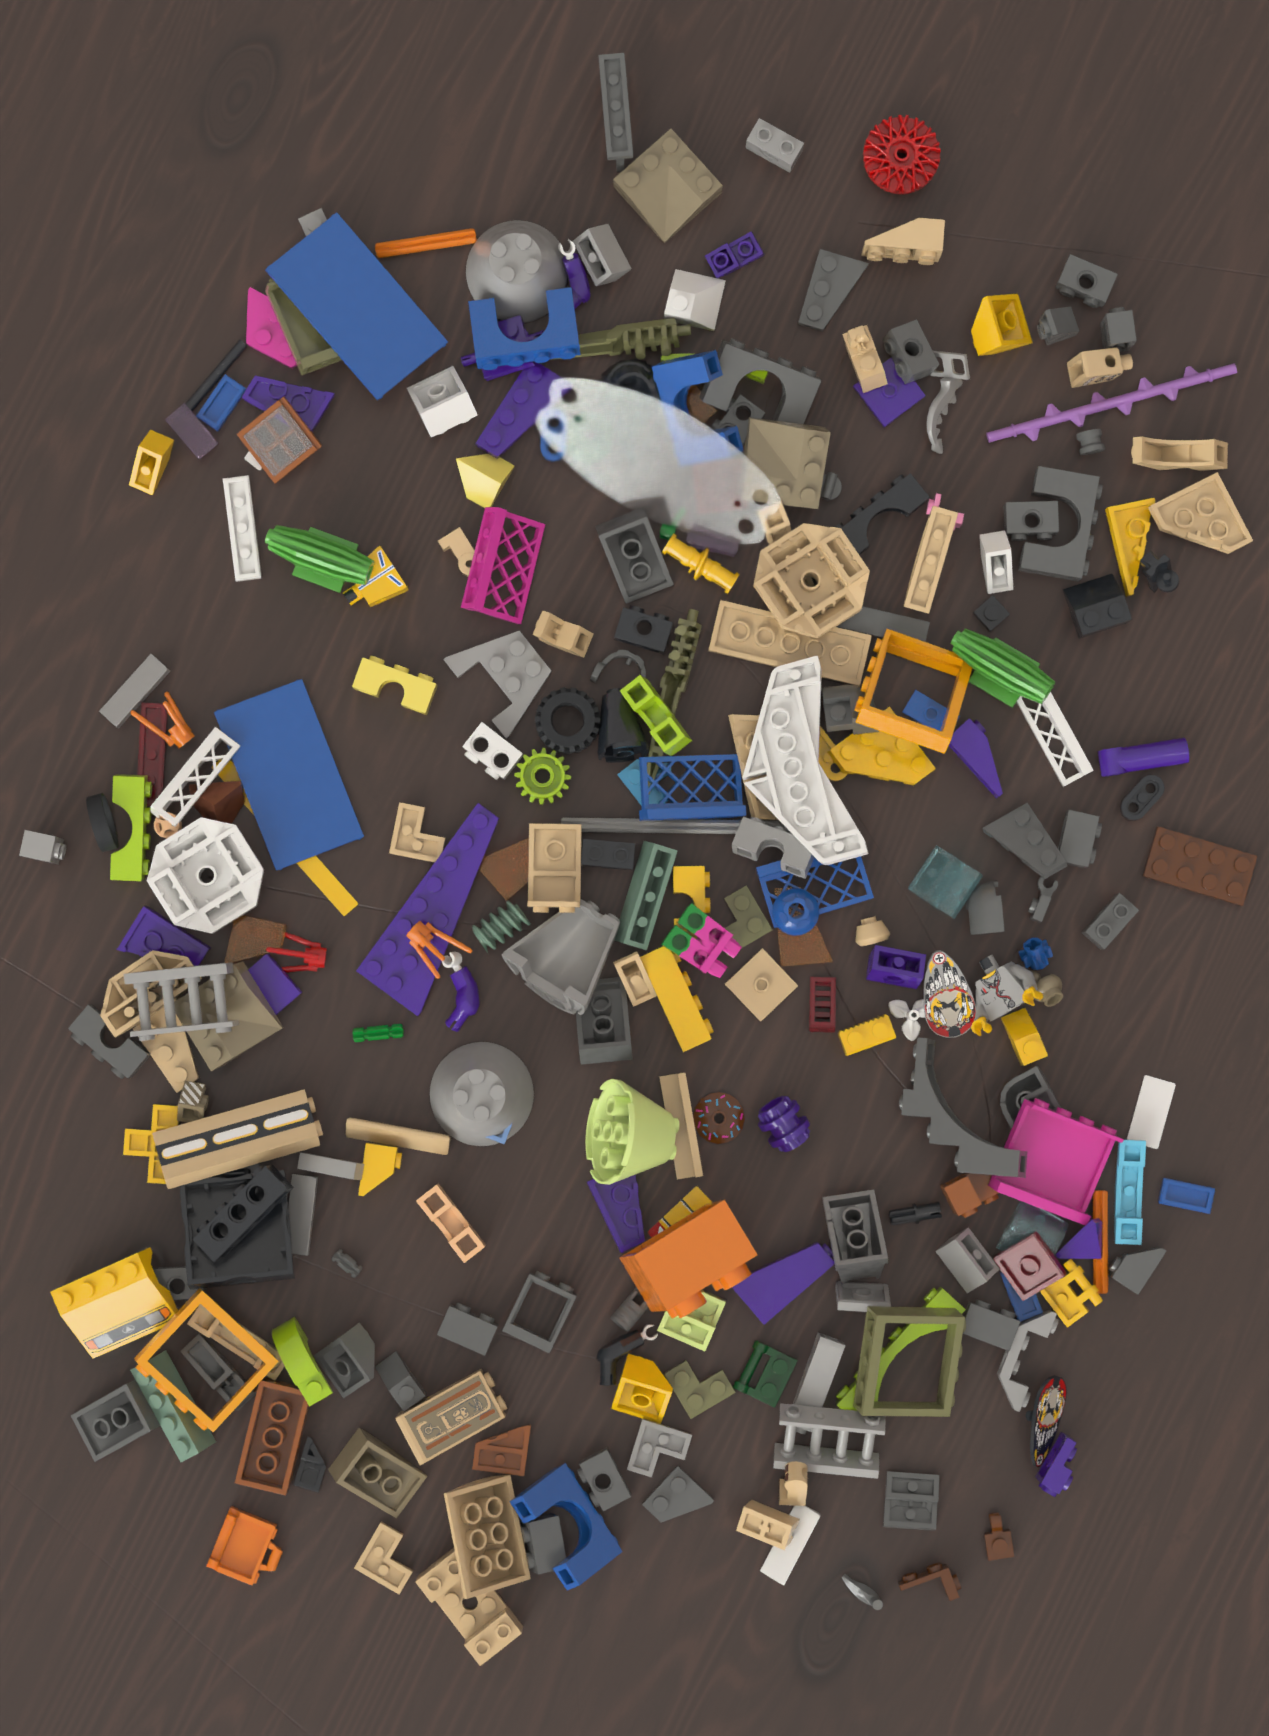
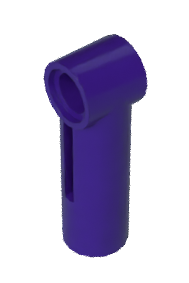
(1142, 757)

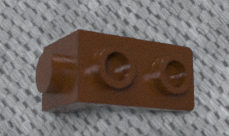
(950, 1582)

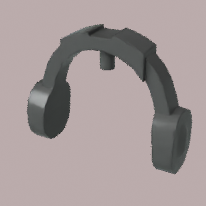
(598, 669)

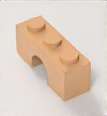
(451, 1222)

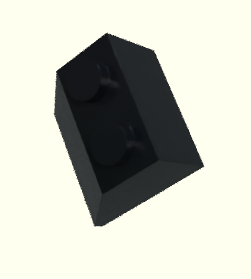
(1097, 605)

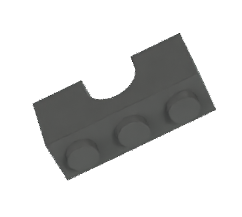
(90, 1029)

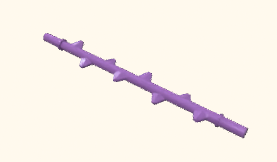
(1122, 402)

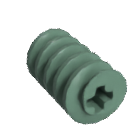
(500, 925)

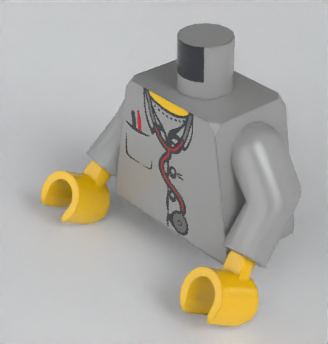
(1001, 992)

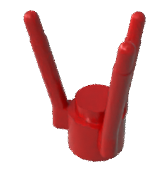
(313, 956)

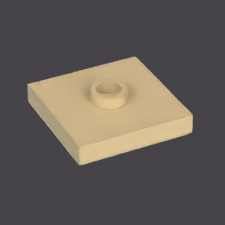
(761, 985)

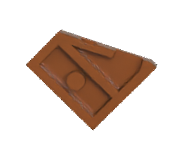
(503, 1452)

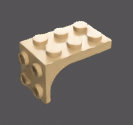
(554, 867)

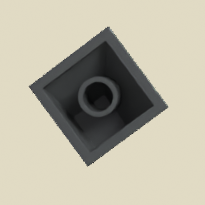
(348, 1360)

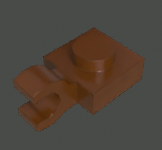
(998, 1541)

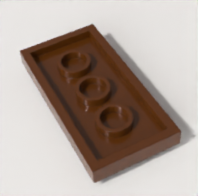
(1199, 866)

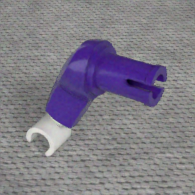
(576, 275)
(467, 991)

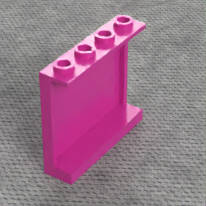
(1062, 1160)

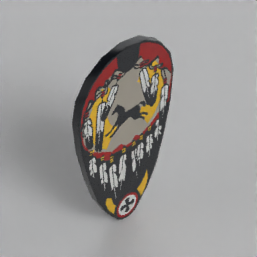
(1046, 1417)

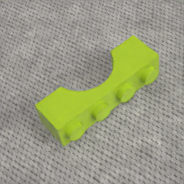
(132, 794)

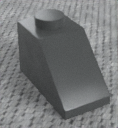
(1136, 1267)
(400, 1381)

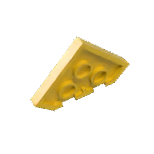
(882, 757)

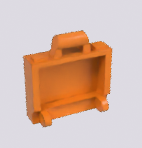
(243, 1547)

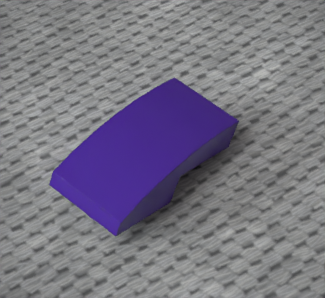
(734, 255)

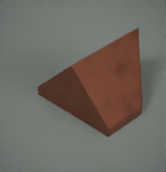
(220, 801)

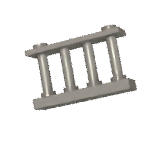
(191, 976)
(829, 1460)

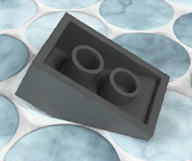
(634, 555)
(605, 1025)
(115, 1420)

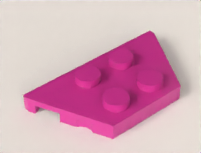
(265, 331)

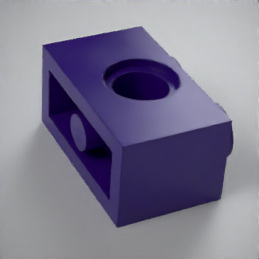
(896, 967)

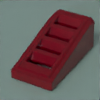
(822, 1026)

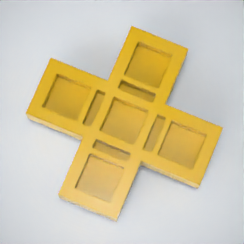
(141, 1142)

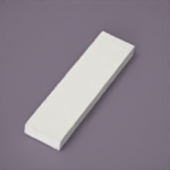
(242, 528)

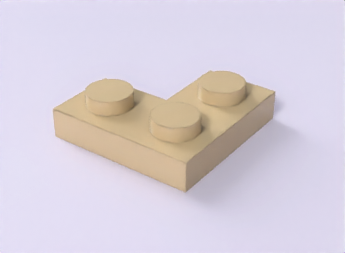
(408, 840)
(377, 1559)

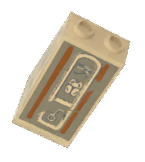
(451, 1415)

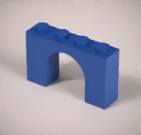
(496, 350)
(677, 376)
(595, 1543)

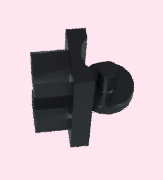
(1159, 572)

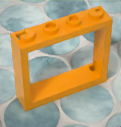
(924, 654)
(166, 1386)

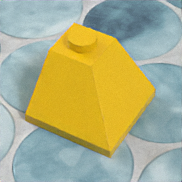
(1000, 325)
(642, 1390)

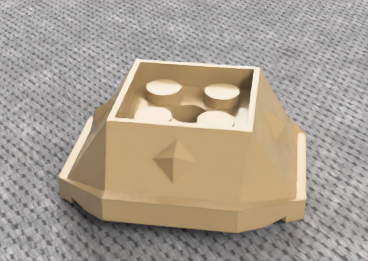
(818, 554)

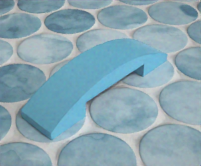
(1129, 1192)

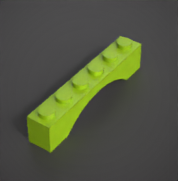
(899, 1339)

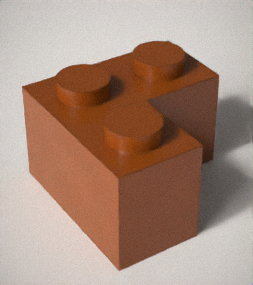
(967, 1192)

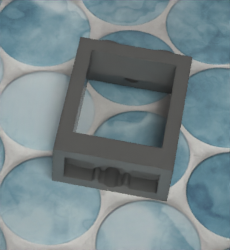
(527, 1335)

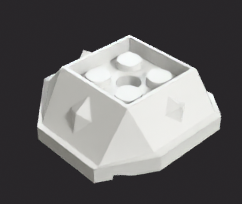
(178, 870)

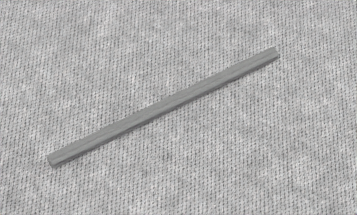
(688, 826)

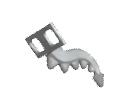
(946, 394)

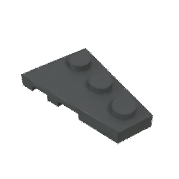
(1027, 838)

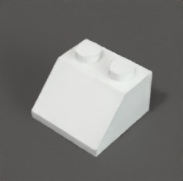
(442, 401)

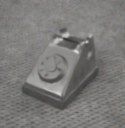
(855, 1235)

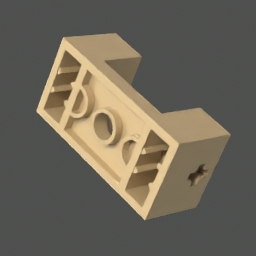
(486, 1626)

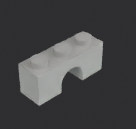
(755, 836)

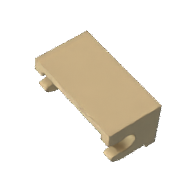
(767, 1524)

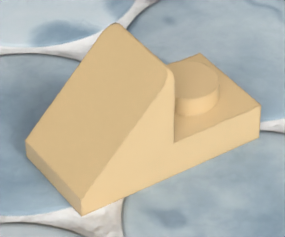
(635, 979)

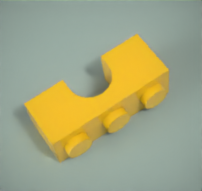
(692, 882)

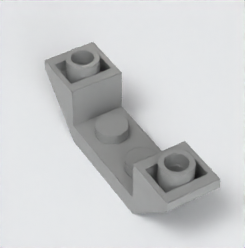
(1016, 1391)

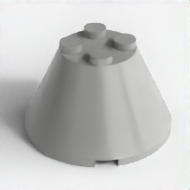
(516, 268)
(481, 1093)

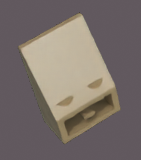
(915, 240)

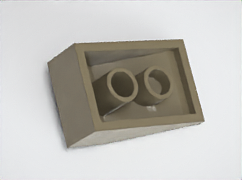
(376, 1473)

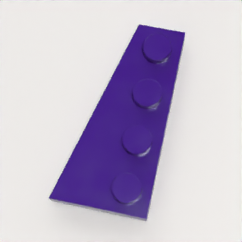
(518, 410)

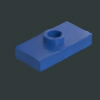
(925, 710)

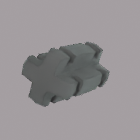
(347, 1263)

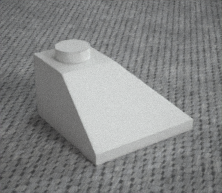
(694, 299)

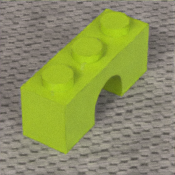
(656, 714)

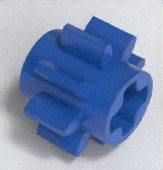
(1035, 953)

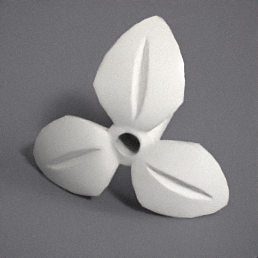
(900, 1009)

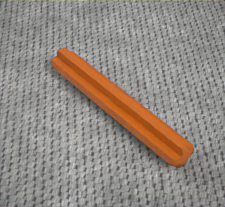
(425, 243)
(1100, 1266)

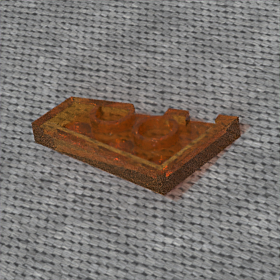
(802, 948)

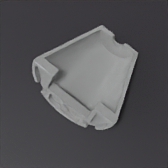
(565, 956)

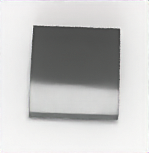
(911, 1500)

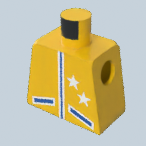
(382, 584)

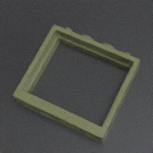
(871, 1353)

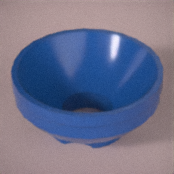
(785, 921)

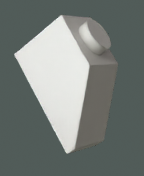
(996, 561)

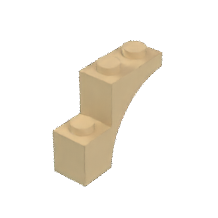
(1176, 454)

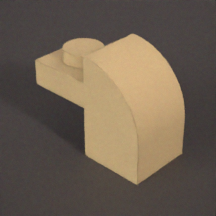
(562, 634)

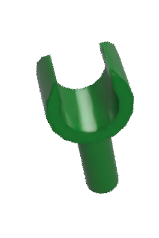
(667, 531)

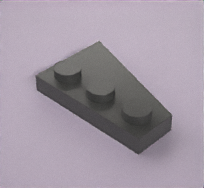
(829, 286)

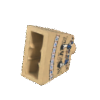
(1097, 366)

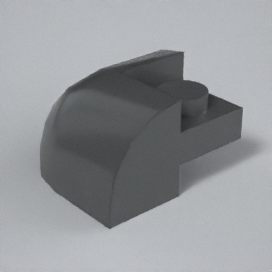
(839, 708)
(985, 909)
(1027, 1086)

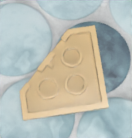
(1203, 515)

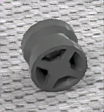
(1090, 442)

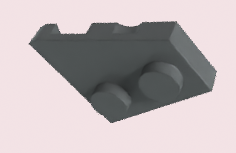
(676, 1496)

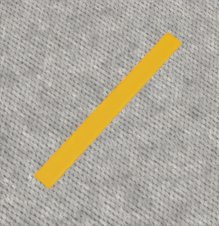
(312, 866)

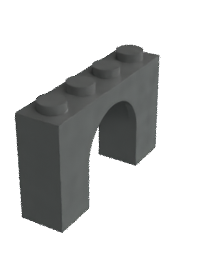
(798, 385)
(1080, 494)

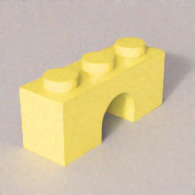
(374, 675)

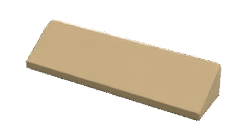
(397, 1136)

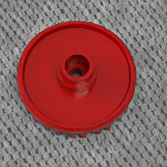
(903, 136)

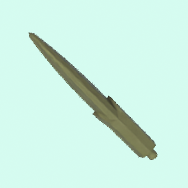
(633, 336)
(676, 674)

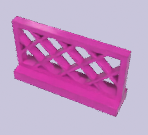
(485, 556)

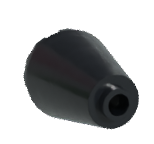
(619, 730)

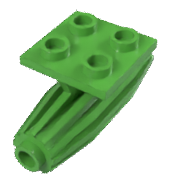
(320, 556)
(1001, 669)

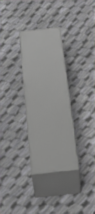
(330, 1166)

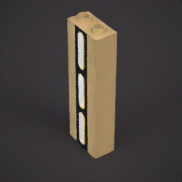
(237, 1138)

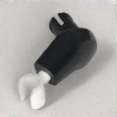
(616, 1349)

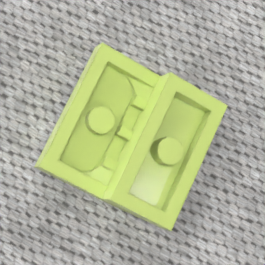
(697, 1326)

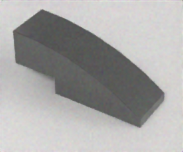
(215, 1369)

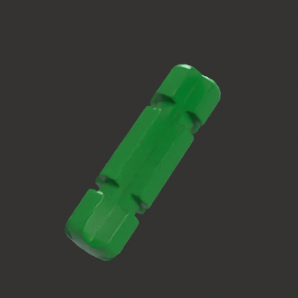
(378, 1032)

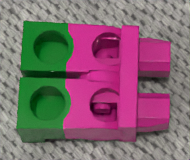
(705, 949)

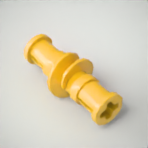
(700, 563)

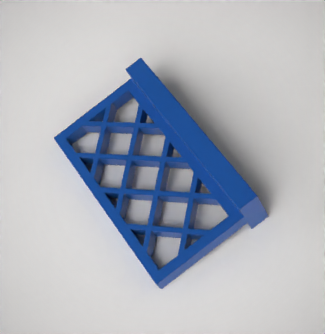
(695, 809)
(773, 871)

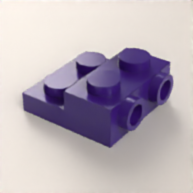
(1054, 1473)

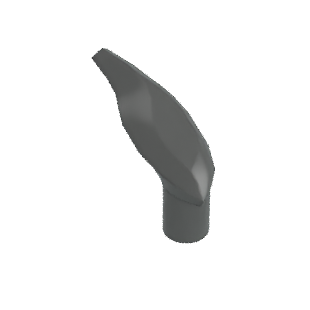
(863, 1592)

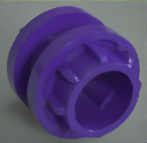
(786, 1127)

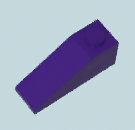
(974, 750)

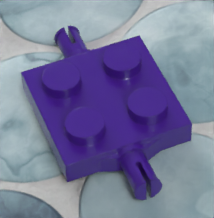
(515, 330)

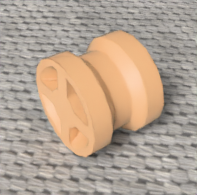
(162, 825)

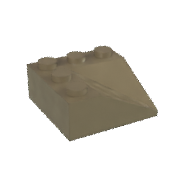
(667, 185)
(790, 458)
(243, 1003)

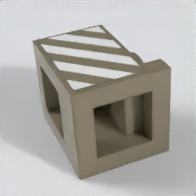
(192, 1102)

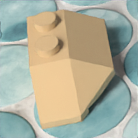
(121, 1003)

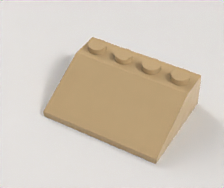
(486, 1535)

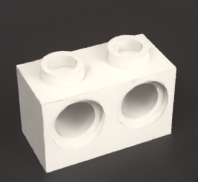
(496, 746)

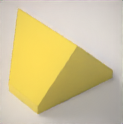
(483, 477)

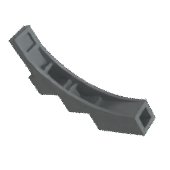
(927, 1101)

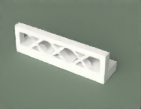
(1064, 734)
(186, 775)

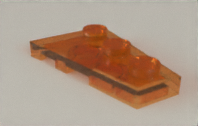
(508, 868)

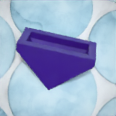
(1085, 1244)

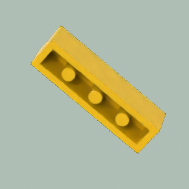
(675, 998)

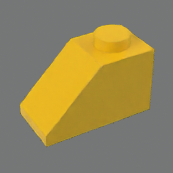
(151, 461)
(1024, 1037)
(378, 1165)

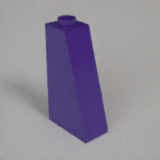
(782, 1280)

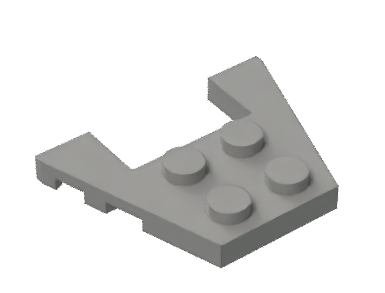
(513, 667)

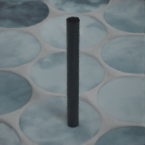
(216, 374)

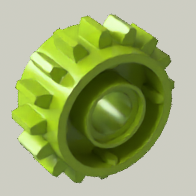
(542, 762)

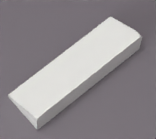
(781, 1562)

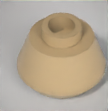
(871, 932)

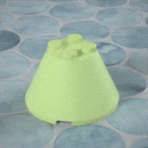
(627, 1133)

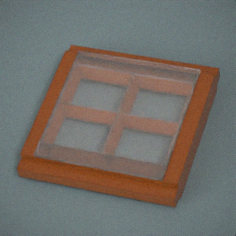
(279, 440)

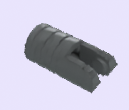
(629, 1312)

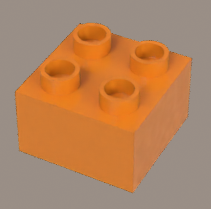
(688, 1257)

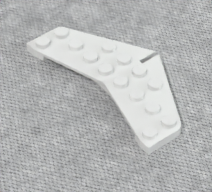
(788, 752)

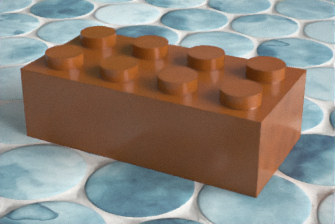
(273, 1437)

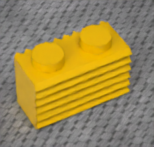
(866, 1034)

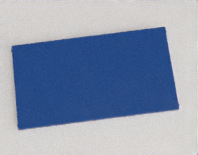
(356, 306)
(289, 775)

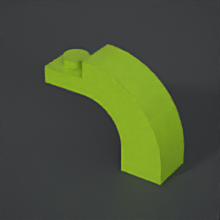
(299, 1362)

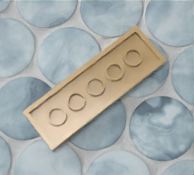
(759, 638)

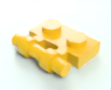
(1065, 1300)

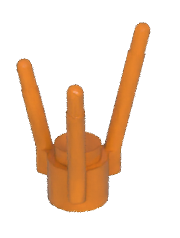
(179, 732)
(421, 937)

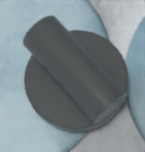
(830, 486)

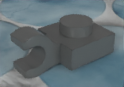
(1039, 905)

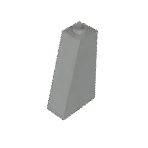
(819, 1373)

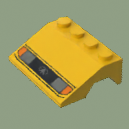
(115, 1304)

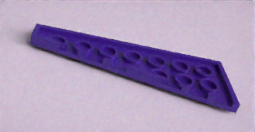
(439, 900)

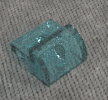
(945, 882)
(1031, 1219)

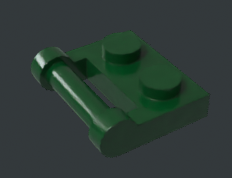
(773, 1378)

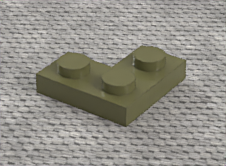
(750, 920)
(697, 1395)

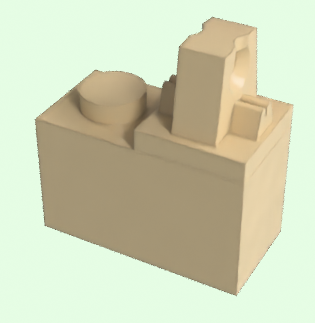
(864, 358)

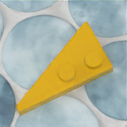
(1128, 531)

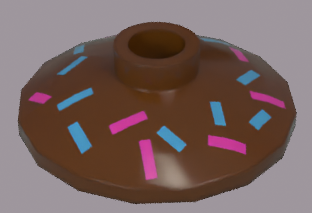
(708, 1108)

